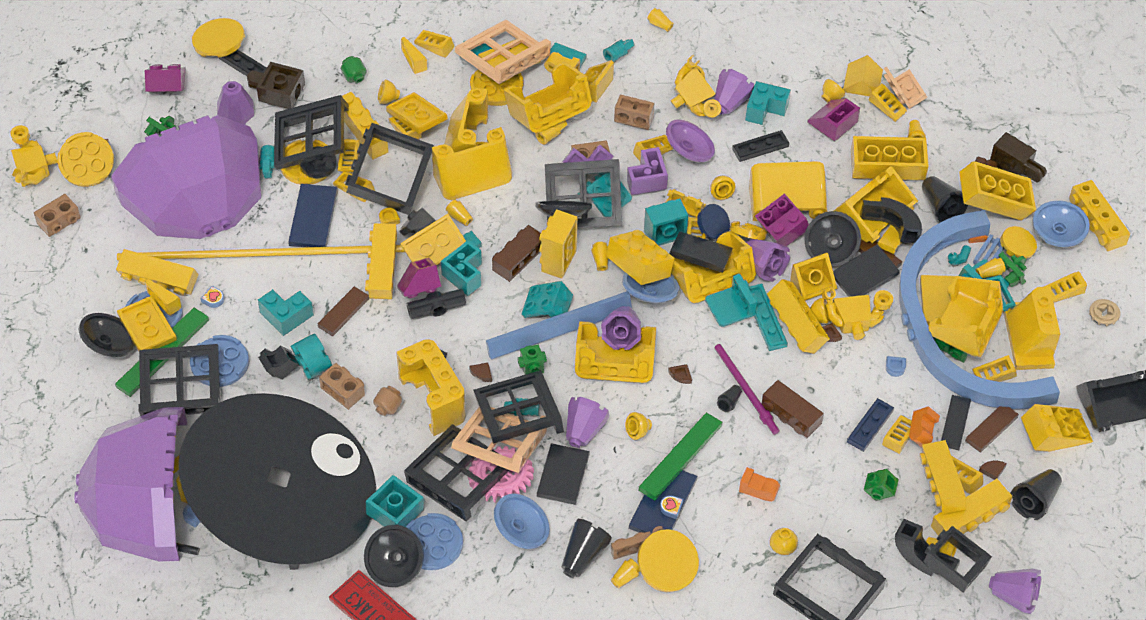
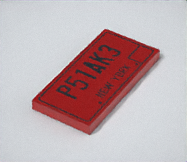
(366, 601)

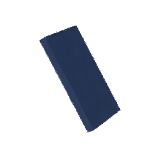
(313, 216)
(648, 511)

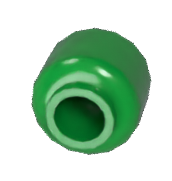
(353, 69)

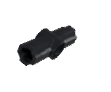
(436, 303)

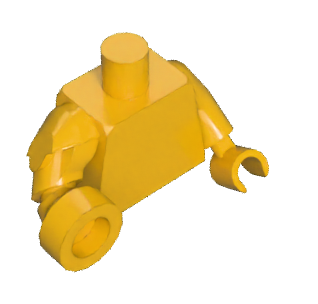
(695, 90)
(29, 159)
(854, 312)

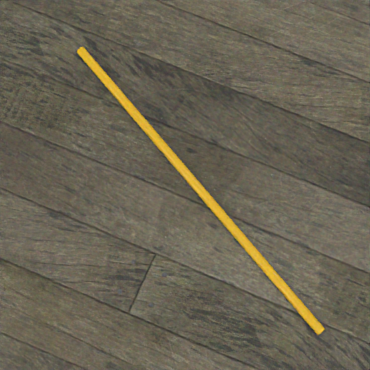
(260, 252)

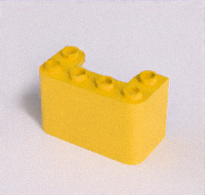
(553, 104)
(427, 366)

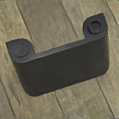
(1114, 400)

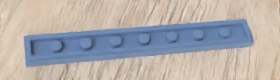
(555, 325)

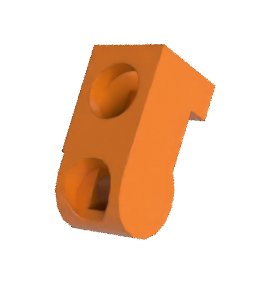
(923, 425)
(758, 485)

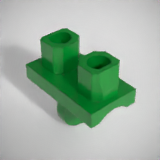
(155, 127)
(1016, 275)

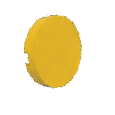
(748, 230)
(1018, 242)

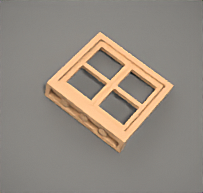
(516, 63)
(520, 457)

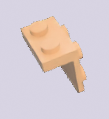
(906, 88)

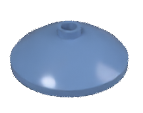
(1060, 223)
(653, 292)
(521, 521)

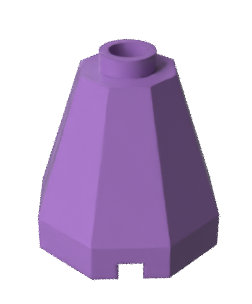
(732, 90)
(235, 103)
(769, 258)
(621, 328)
(584, 420)
(1017, 588)

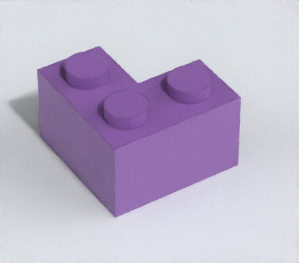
(649, 175)

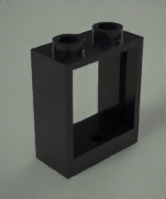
(966, 546)

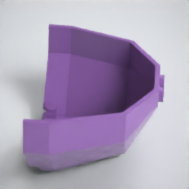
(191, 178)
(128, 485)

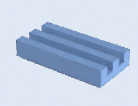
(996, 242)

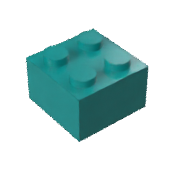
(665, 221)
(394, 503)

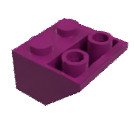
(165, 79)
(835, 118)
(782, 221)
(419, 277)

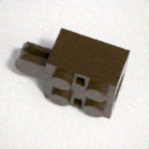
(278, 85)
(1017, 158)

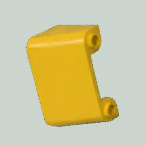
(467, 116)
(473, 168)
(800, 181)
(886, 185)
(701, 281)
(970, 315)
(599, 361)

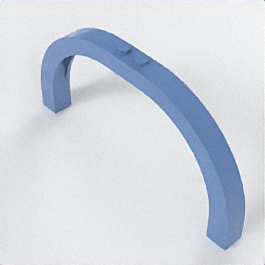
(979, 390)

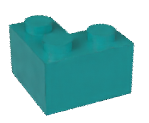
(766, 99)
(461, 267)
(285, 314)

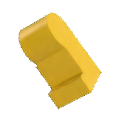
(556, 59)

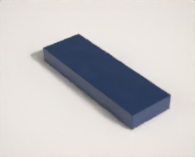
(870, 424)

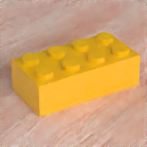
(876, 154)
(997, 190)

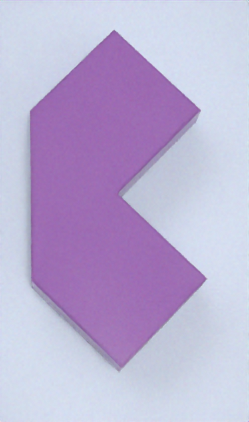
(598, 154)

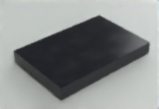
(701, 251)
(865, 272)
(563, 474)

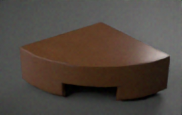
(832, 333)
(481, 371)
(680, 374)
(993, 468)

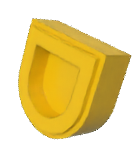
(389, 216)

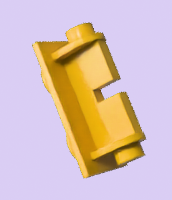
(692, 205)

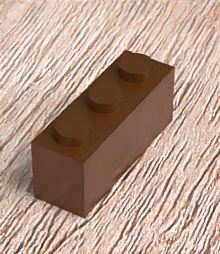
(517, 253)
(792, 409)

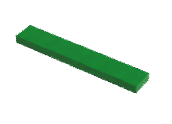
(184, 331)
(680, 456)

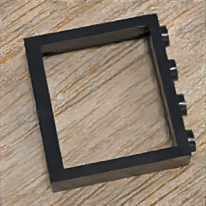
(399, 140)
(811, 609)

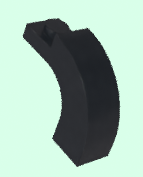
(896, 214)
(913, 547)

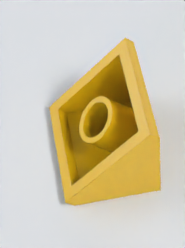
(862, 76)
(599, 78)
(813, 276)

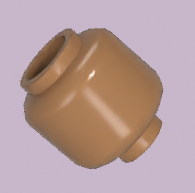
(387, 400)

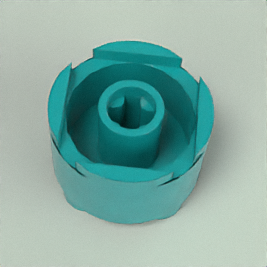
(311, 356)

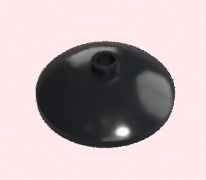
(571, 207)
(833, 226)
(105, 335)
(382, 551)

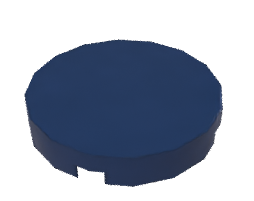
(713, 221)

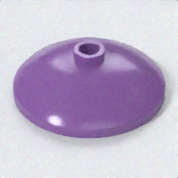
(690, 141)

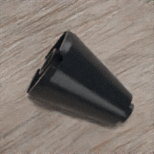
(943, 198)
(1036, 494)
(583, 547)

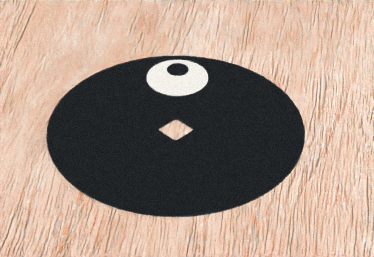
(228, 468)

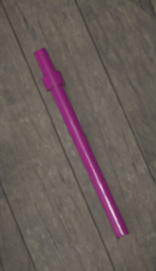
(765, 416)

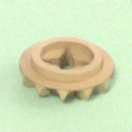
(1099, 307)

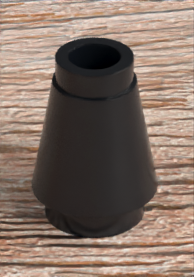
(728, 399)

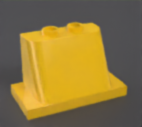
(1033, 330)

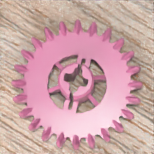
(508, 483)

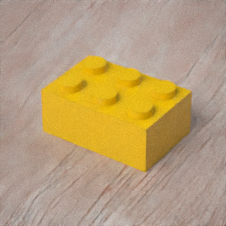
(558, 243)
(640, 257)

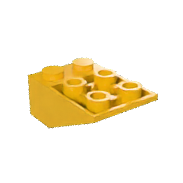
(1055, 427)

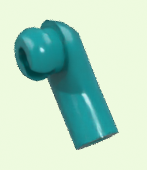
(956, 259)

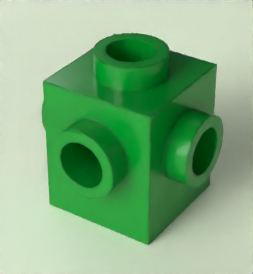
(531, 359)
(881, 484)

